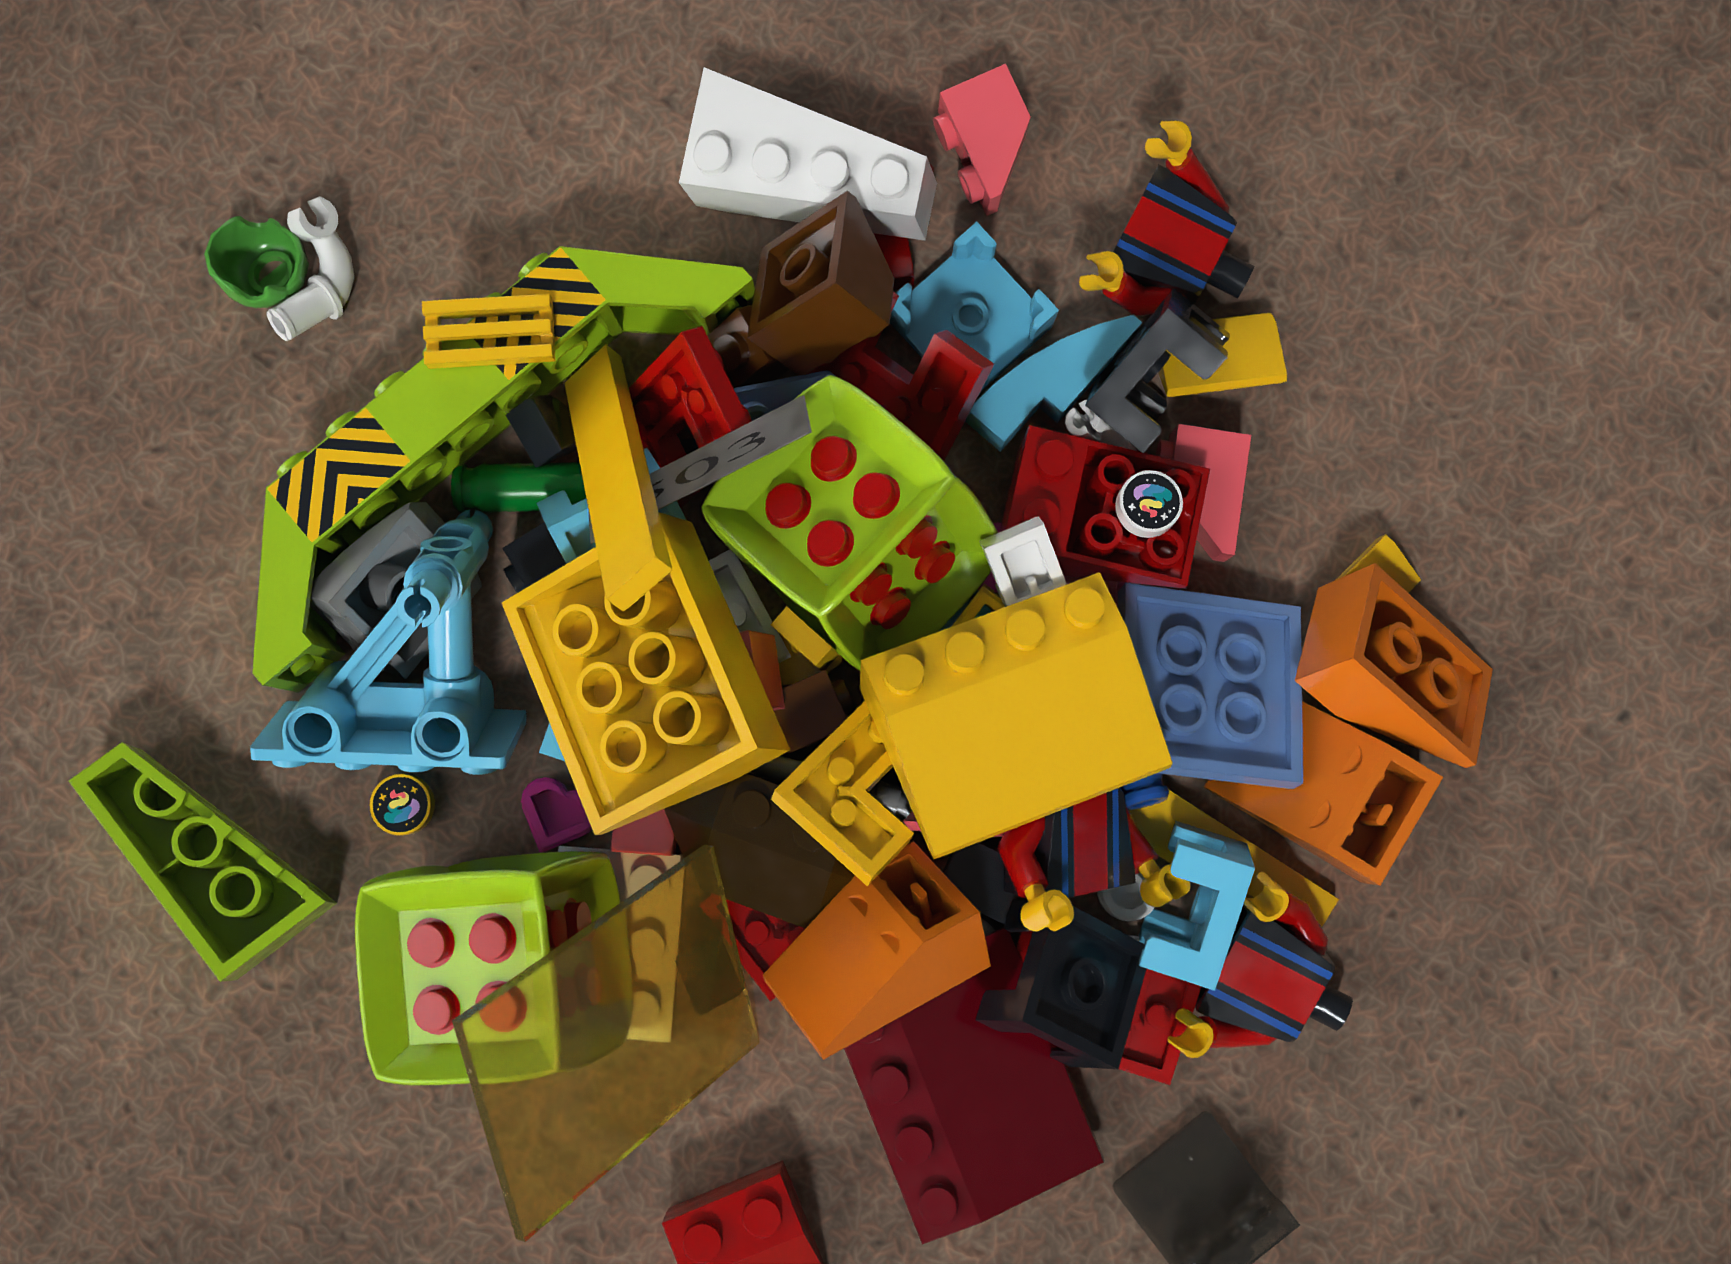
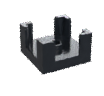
(1122, 390)
(1072, 990)

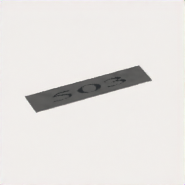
(729, 453)

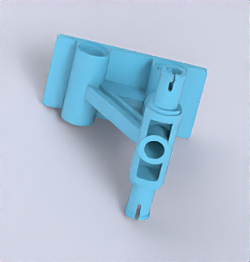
(407, 725)

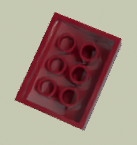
(971, 1110)

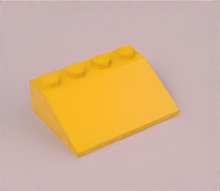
(649, 695)
(1015, 714)

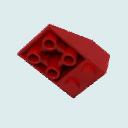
(1074, 493)

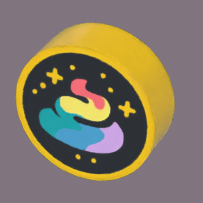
(402, 804)

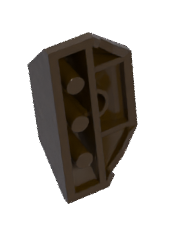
(760, 850)

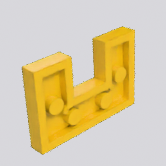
(833, 800)

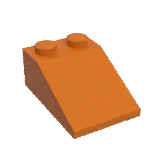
(1394, 667)

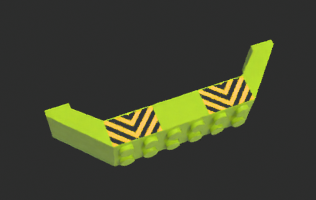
(443, 417)

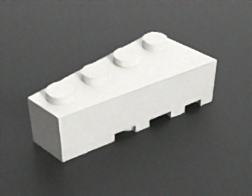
(787, 162)

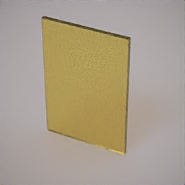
(607, 1039)

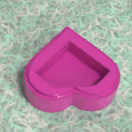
(553, 813)

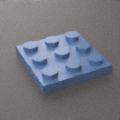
(1221, 682)

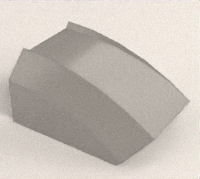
(369, 577)

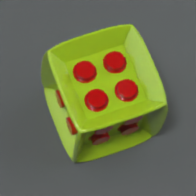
(856, 526)
(453, 935)

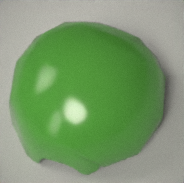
(240, 252)

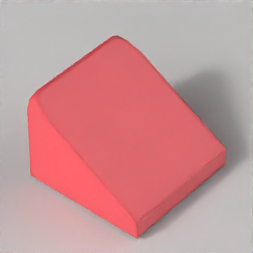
(645, 836)

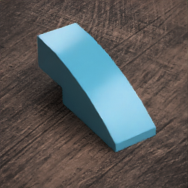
(1049, 380)

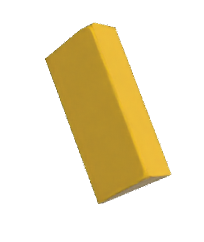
(1252, 359)

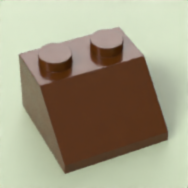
(821, 288)

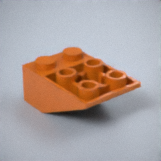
(1353, 800)
(879, 953)

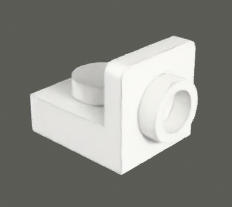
(1023, 561)

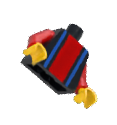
(1172, 235)
(1078, 854)
(1267, 980)

